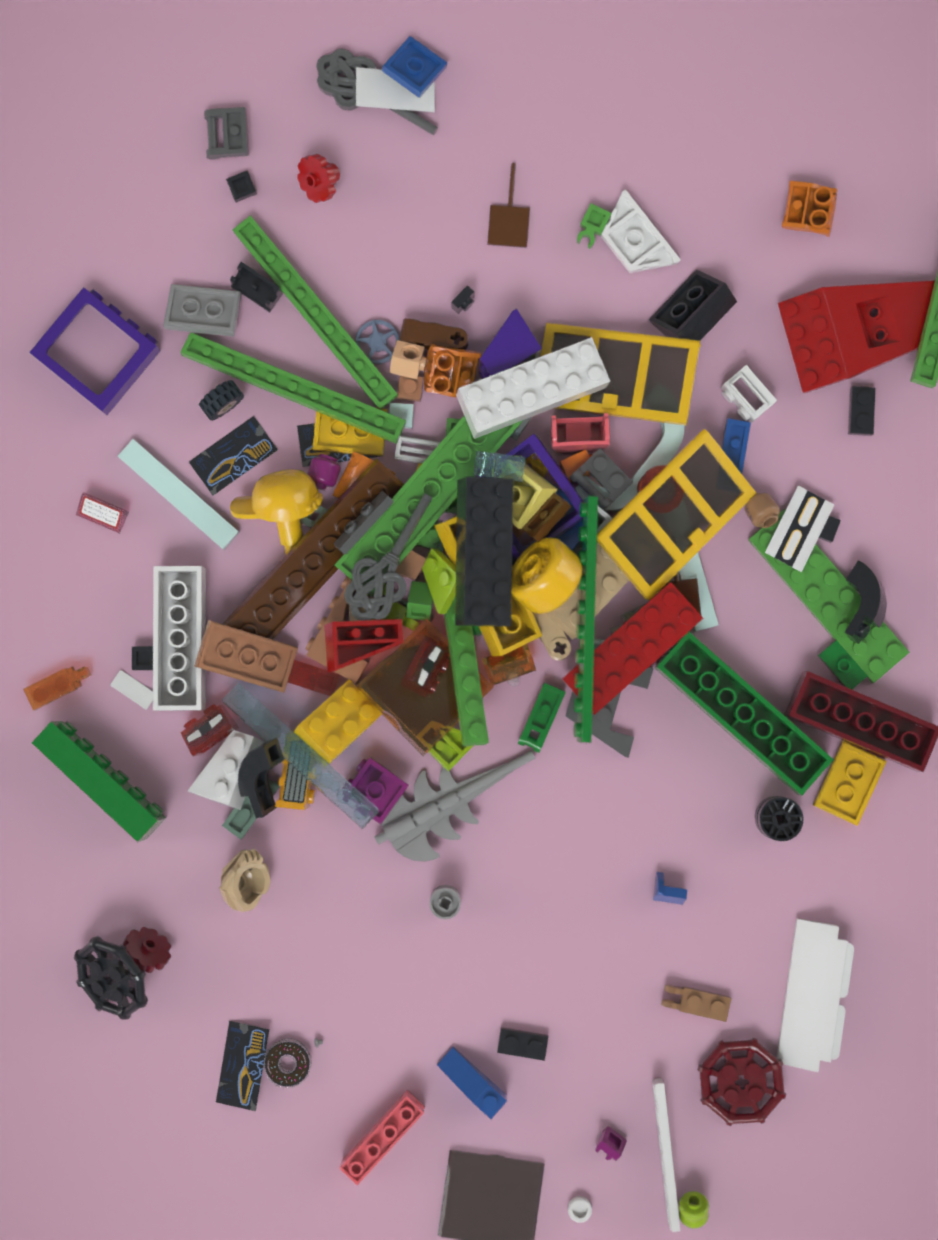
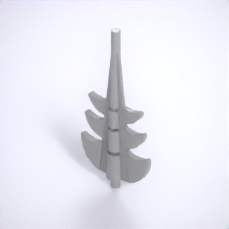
(410, 821)

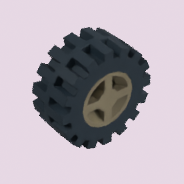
(221, 400)

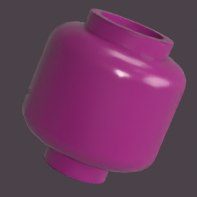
(324, 471)

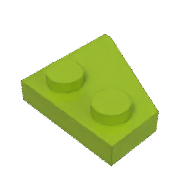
(441, 579)
(449, 749)

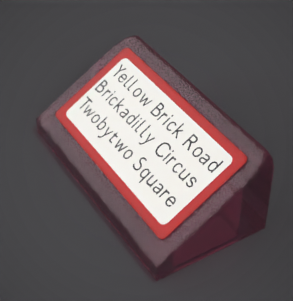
(101, 512)

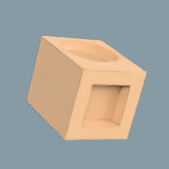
(408, 359)

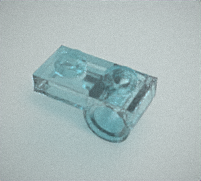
(499, 466)

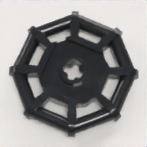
(111, 978)

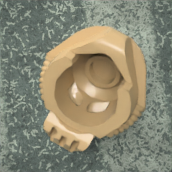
(244, 880)

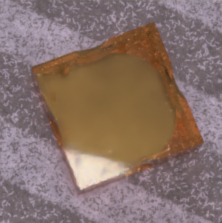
(416, 718)

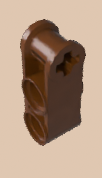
(430, 333)

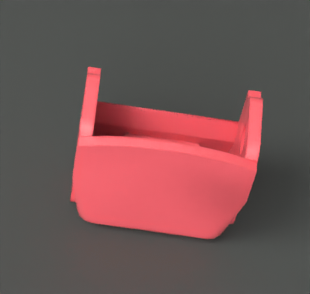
(579, 434)

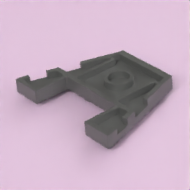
(603, 719)

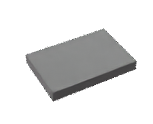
(202, 310)

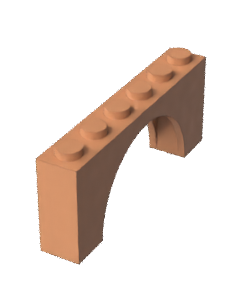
(410, 568)

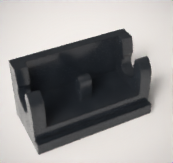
(256, 287)

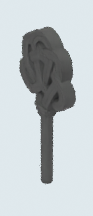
(339, 87)
(372, 605)

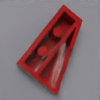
(357, 640)

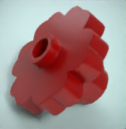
(317, 177)

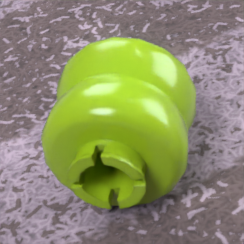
(693, 1209)

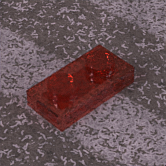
(313, 678)

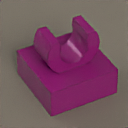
(611, 1144)

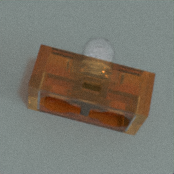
(509, 666)

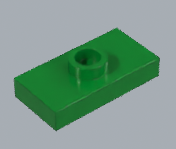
(842, 665)

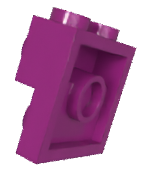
(378, 786)

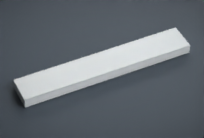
(666, 1154)

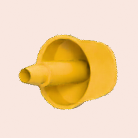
(281, 499)

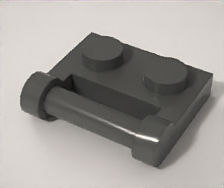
(234, 132)
(606, 473)

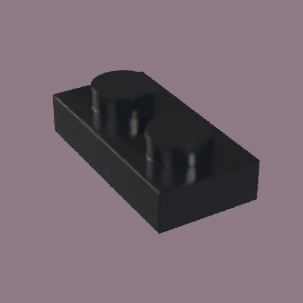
(861, 411)
(522, 1044)

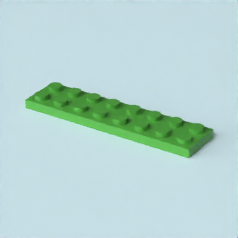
(834, 606)

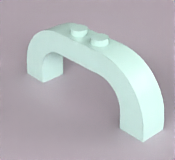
(670, 442)

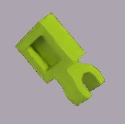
(399, 612)

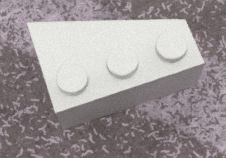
(220, 776)

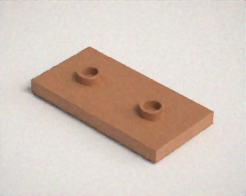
(246, 656)

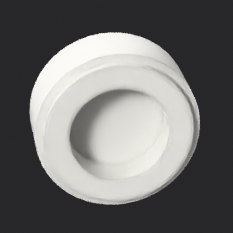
(579, 1209)

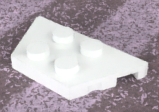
(636, 239)

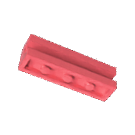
(382, 1137)

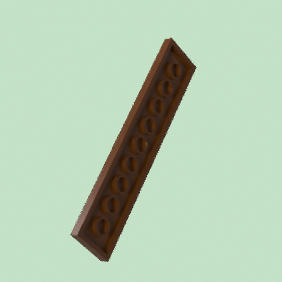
(310, 560)

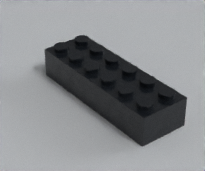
(484, 551)

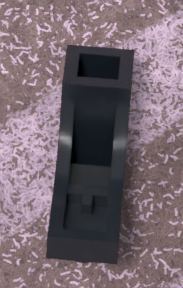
(872, 605)
(254, 776)

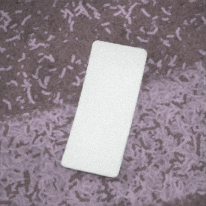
(133, 689)

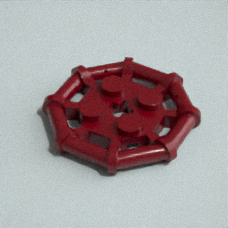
(732, 1092)

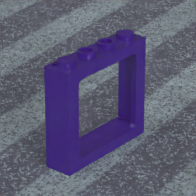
(130, 372)
(526, 449)

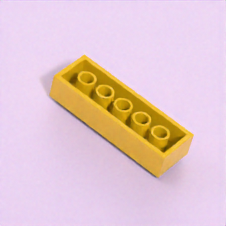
(498, 639)

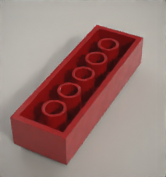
(638, 644)

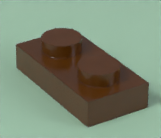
(546, 517)

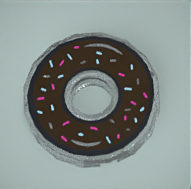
(287, 1077)

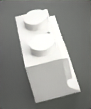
(745, 410)

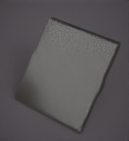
(490, 1197)

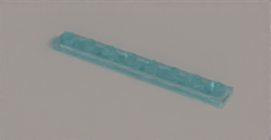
(301, 756)

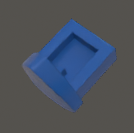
(668, 894)

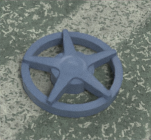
(377, 340)

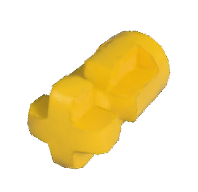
(537, 465)

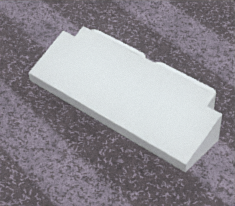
(815, 983)

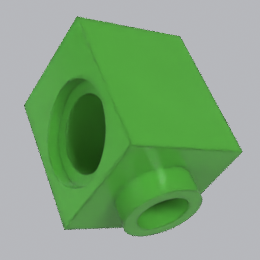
(419, 601)

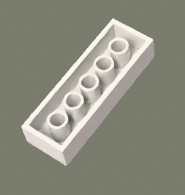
(532, 388)
(177, 637)

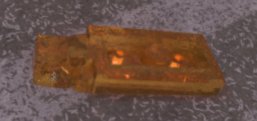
(55, 686)

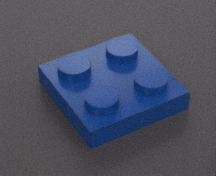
(414, 66)

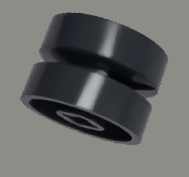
(790, 814)

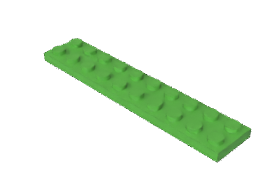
(435, 477)

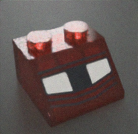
(425, 667)
(208, 730)

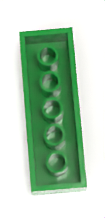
(99, 780)

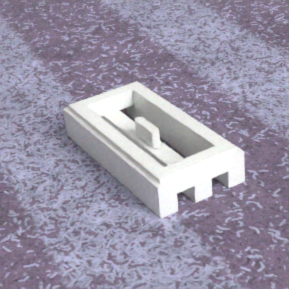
(398, 456)

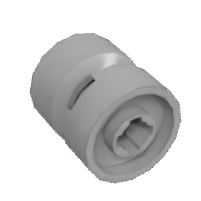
(445, 902)

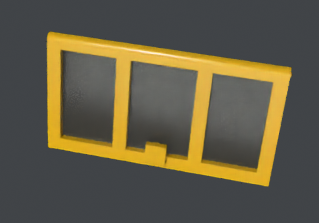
(647, 373)
(658, 545)

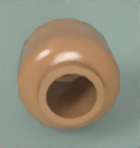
(762, 510)

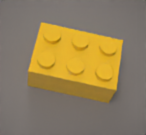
(338, 722)

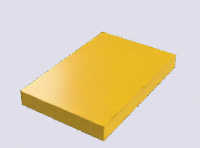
(339, 437)
(849, 783)

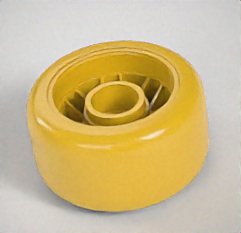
(545, 575)

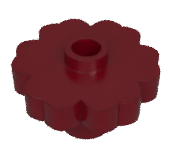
(148, 949)

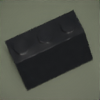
(694, 307)

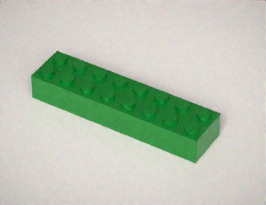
(743, 713)

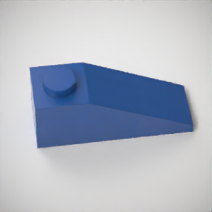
(473, 1083)

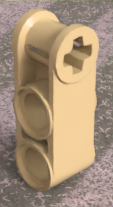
(551, 636)

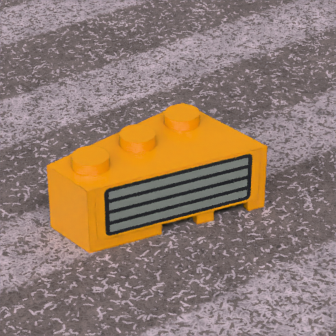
(294, 789)

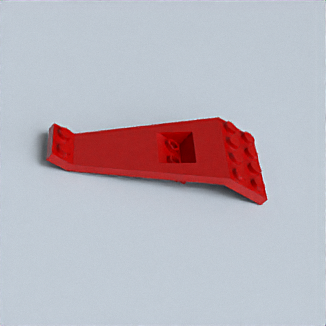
(838, 337)

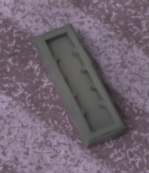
(357, 528)

